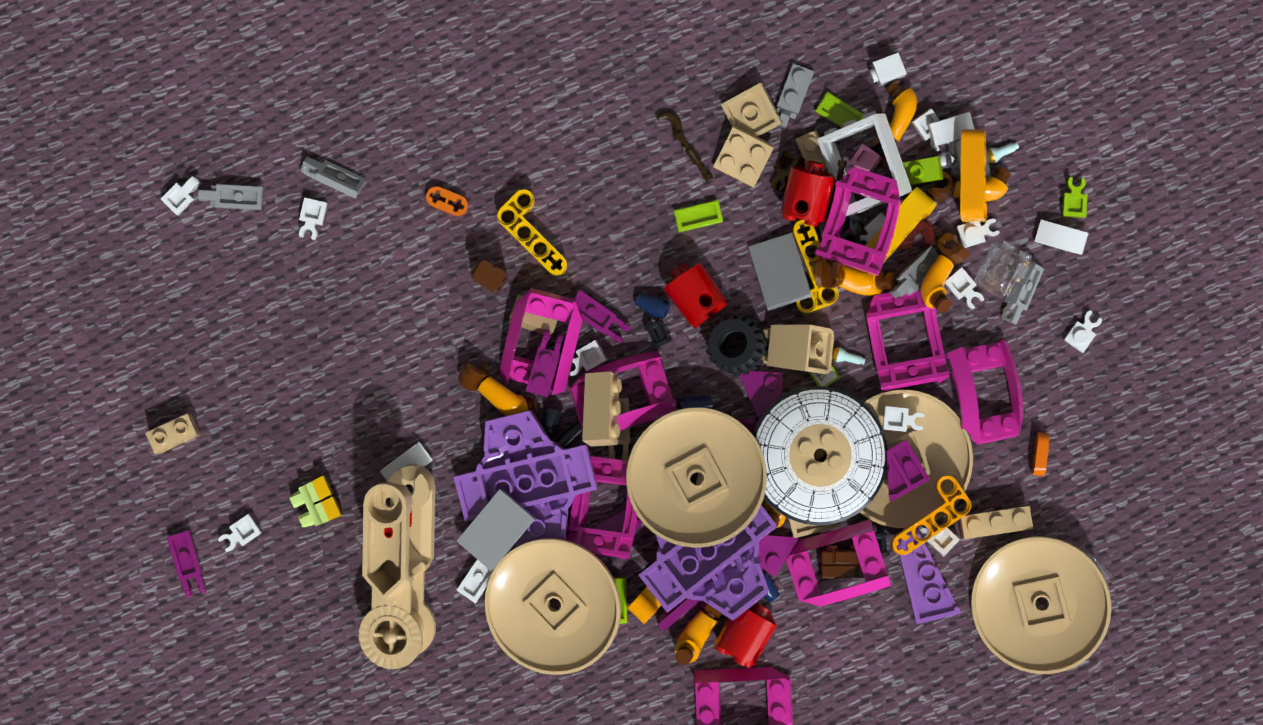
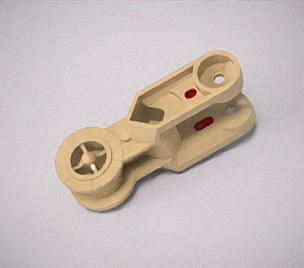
(395, 558)

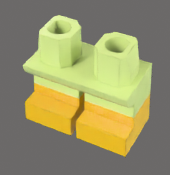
(312, 493)

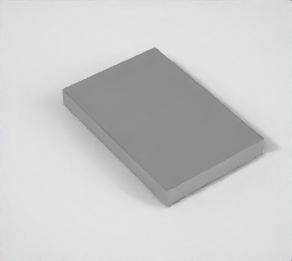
(780, 271)
(496, 529)

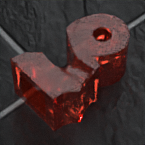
(922, 228)

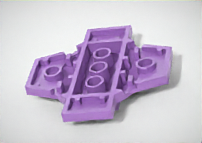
(531, 471)
(720, 575)

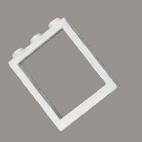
(831, 155)

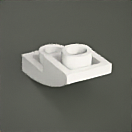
(950, 128)
(1061, 237)
(414, 455)

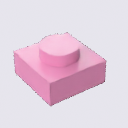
(866, 159)

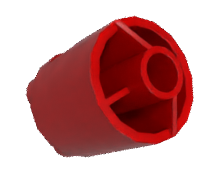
(812, 186)
(690, 288)
(747, 635)

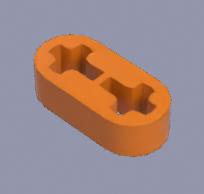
(448, 195)
(1040, 454)

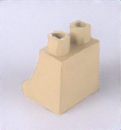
(799, 347)

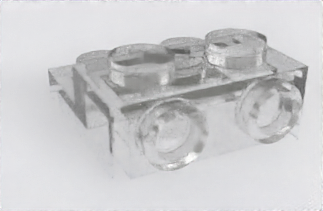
(1004, 270)

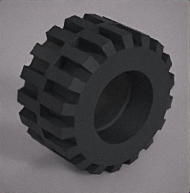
(720, 337)

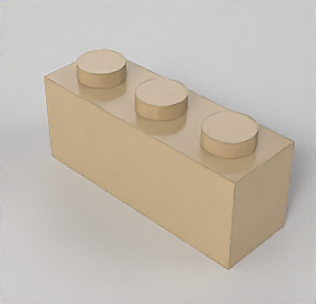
(601, 409)
(995, 522)

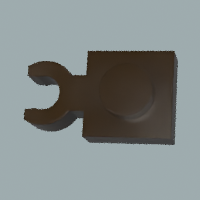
(783, 168)

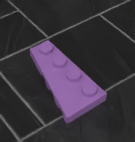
(925, 585)

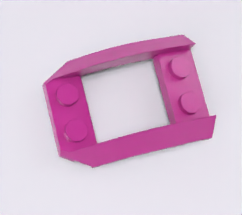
(848, 252)
(548, 306)
(978, 359)
(913, 371)
(654, 385)
(602, 541)
(868, 555)
(708, 693)

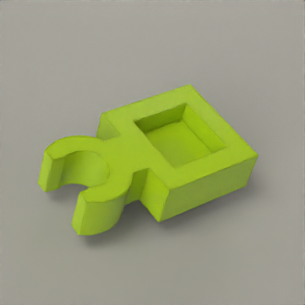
(1074, 202)

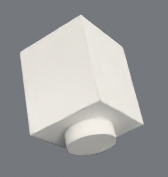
(887, 70)

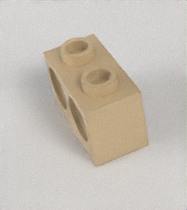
(172, 433)

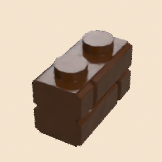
(488, 276)
(840, 563)

